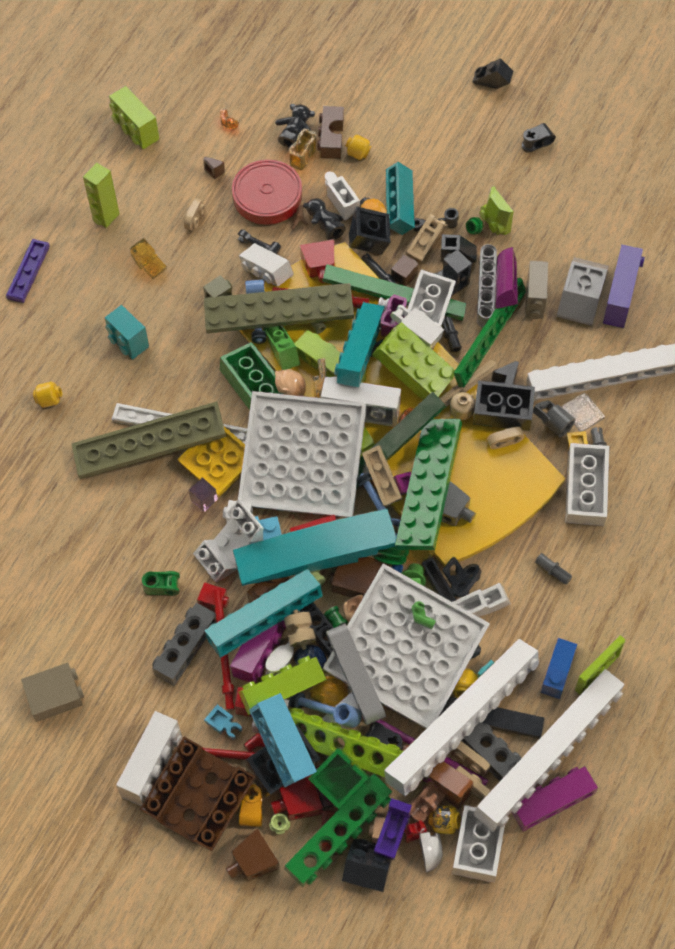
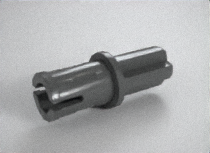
(553, 568)

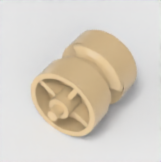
(299, 629)

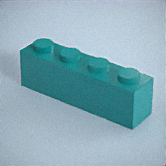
(400, 198)

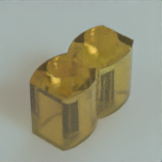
(302, 149)

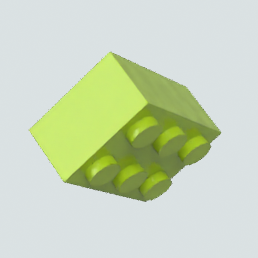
(134, 117)

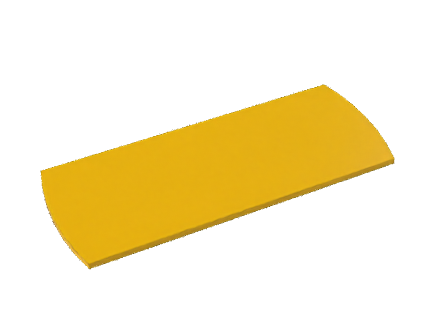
(502, 483)

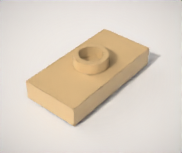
(479, 789)

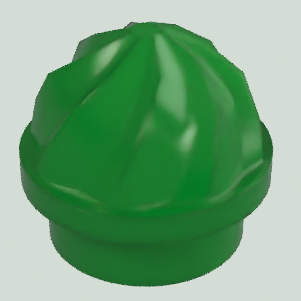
(474, 225)

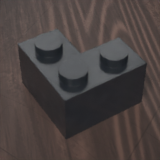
(457, 268)

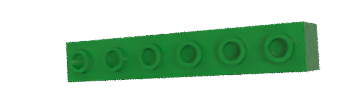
(371, 788)

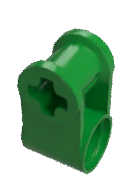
(162, 583)

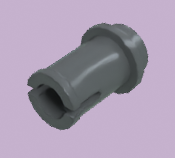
(597, 437)

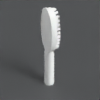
(279, 658)

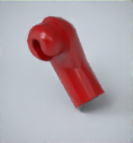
(252, 743)

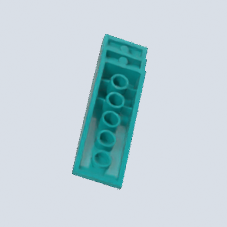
(315, 547)

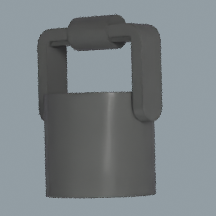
(557, 418)

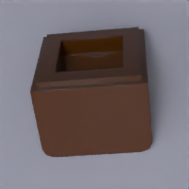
(213, 167)

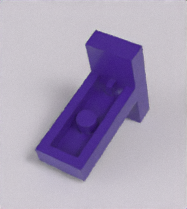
(393, 829)

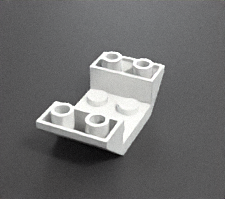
(241, 530)

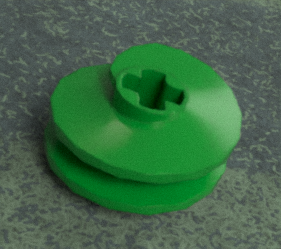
(392, 556)

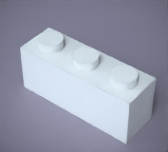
(266, 265)

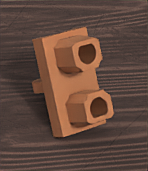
(425, 802)

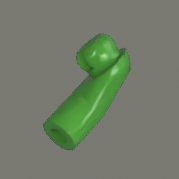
(420, 617)

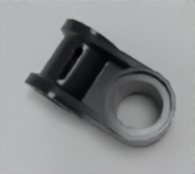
(537, 138)
(384, 734)

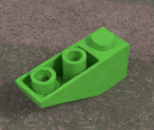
(282, 347)

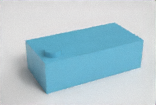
(282, 740)

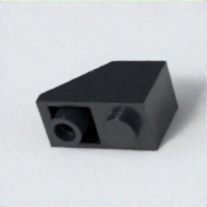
(493, 75)
(451, 243)

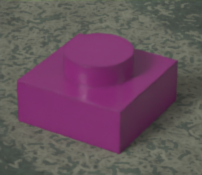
(402, 482)

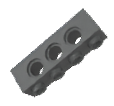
(172, 671)
(498, 747)

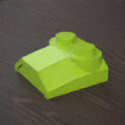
(497, 213)

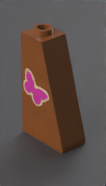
(450, 782)

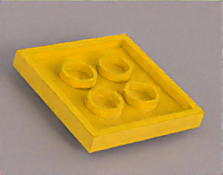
(216, 461)

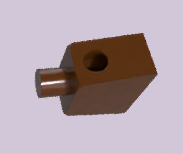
(252, 858)

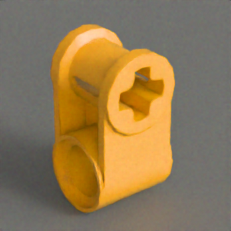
(251, 809)

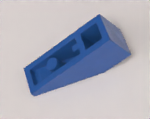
(558, 668)

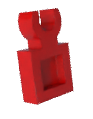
(413, 831)

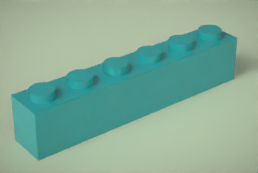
(359, 345)
(263, 613)

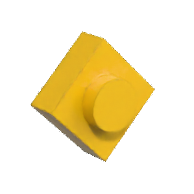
(576, 437)

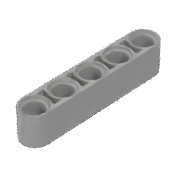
(487, 277)
(355, 674)

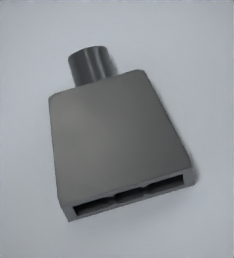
(457, 506)

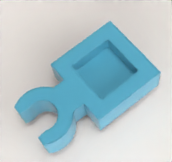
(222, 720)

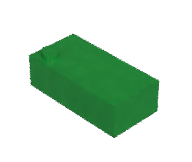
(248, 372)

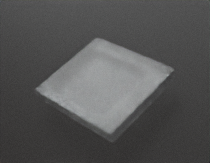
(584, 412)

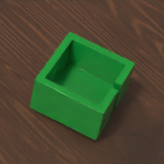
(338, 778)

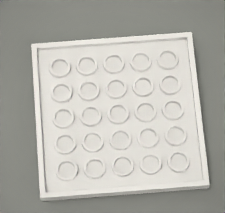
(302, 454)
(406, 661)

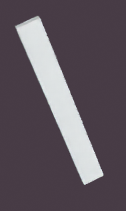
(134, 415)

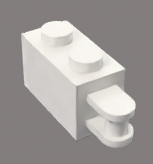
(341, 195)
(420, 324)

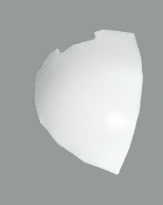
(431, 850)

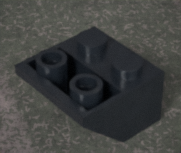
(366, 867)

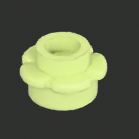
(275, 819)

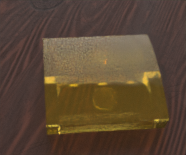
(318, 381)

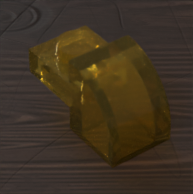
(145, 258)

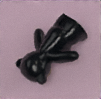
(295, 124)
(327, 220)

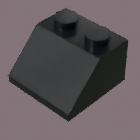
(369, 231)

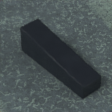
(437, 580)

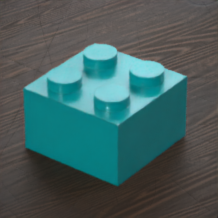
(126, 332)

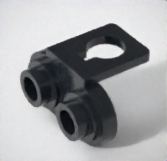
(464, 579)

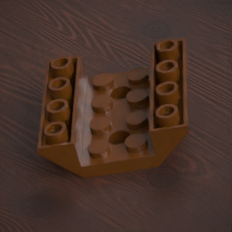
(184, 788)

